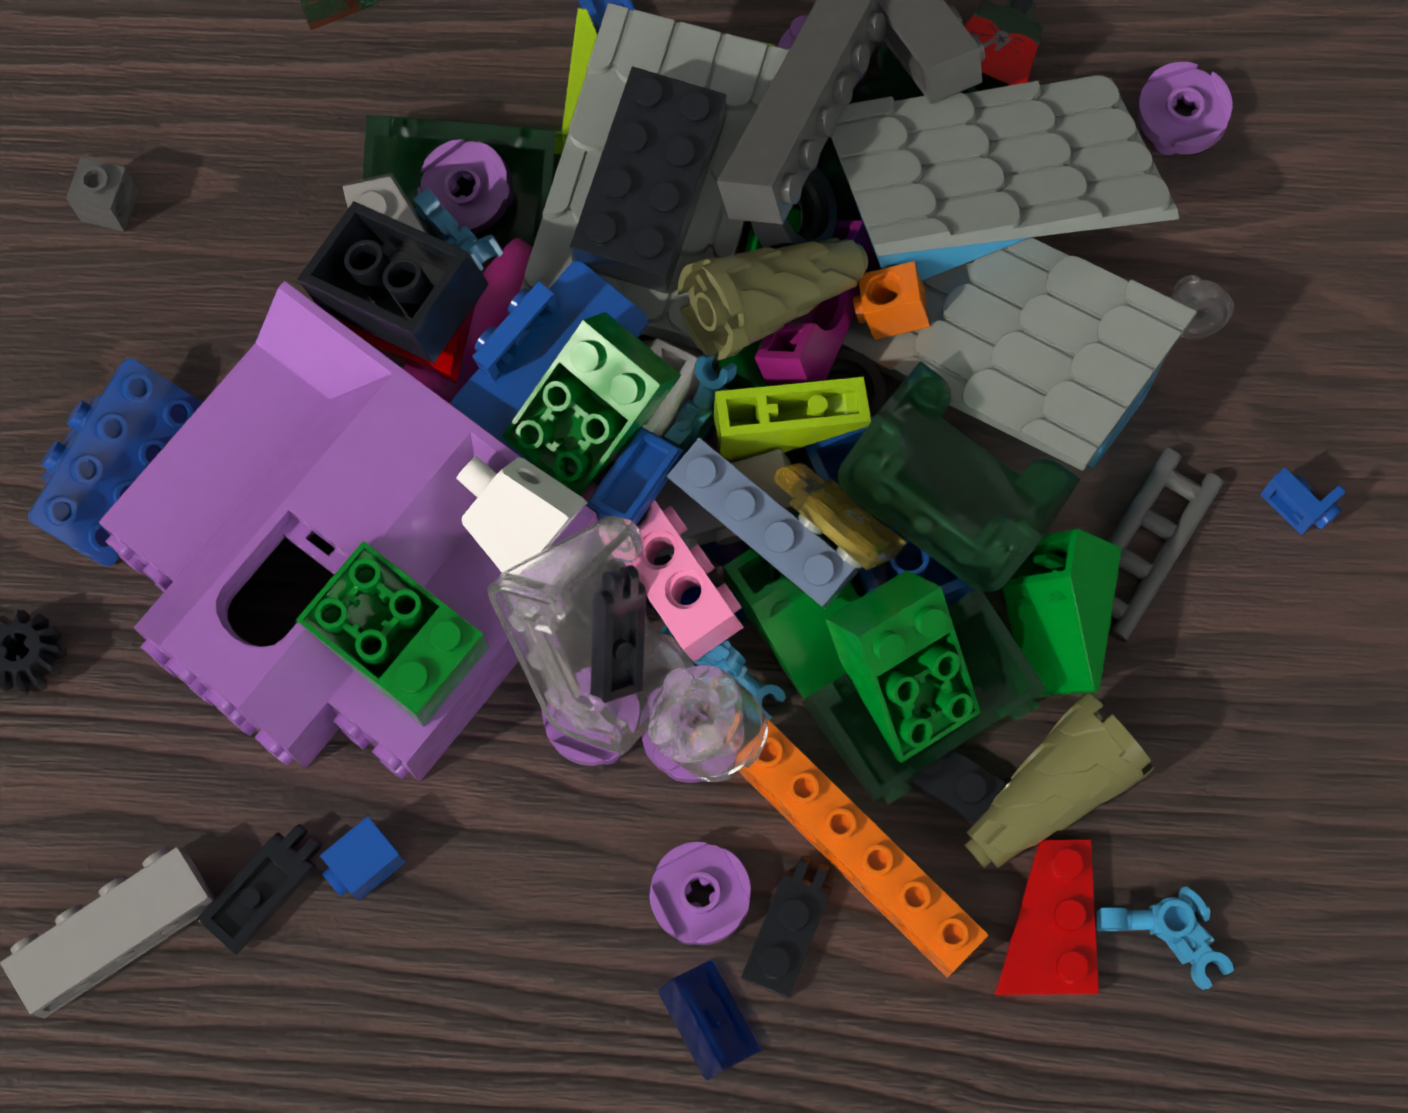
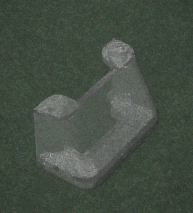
(549, 623)

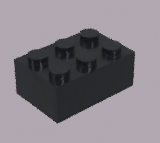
(393, 281)

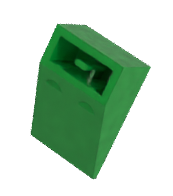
(590, 402)
(1063, 609)
(788, 620)
(394, 633)
(905, 662)

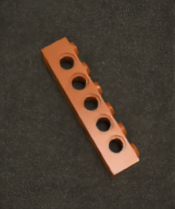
(863, 853)

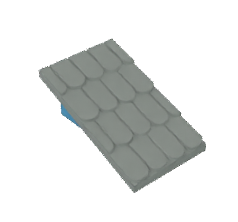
(682, 52)
(995, 169)
(1038, 346)

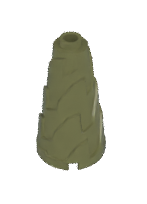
(762, 289)
(1063, 779)

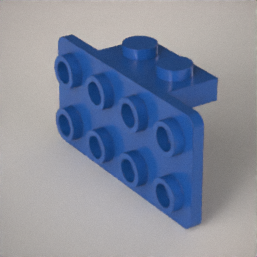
(530, 339)
(105, 453)

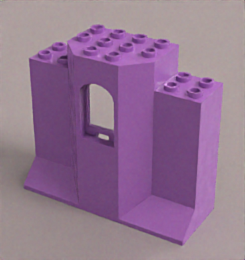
(294, 445)

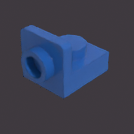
(1297, 504)

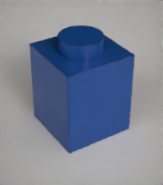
(360, 860)

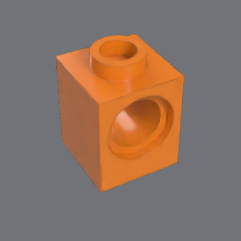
(892, 301)

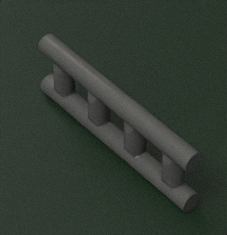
(1175, 534)

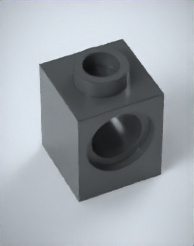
(102, 194)

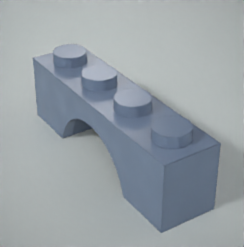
(762, 523)

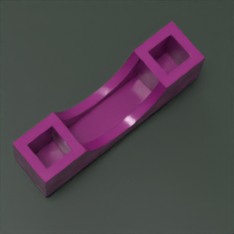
(810, 345)

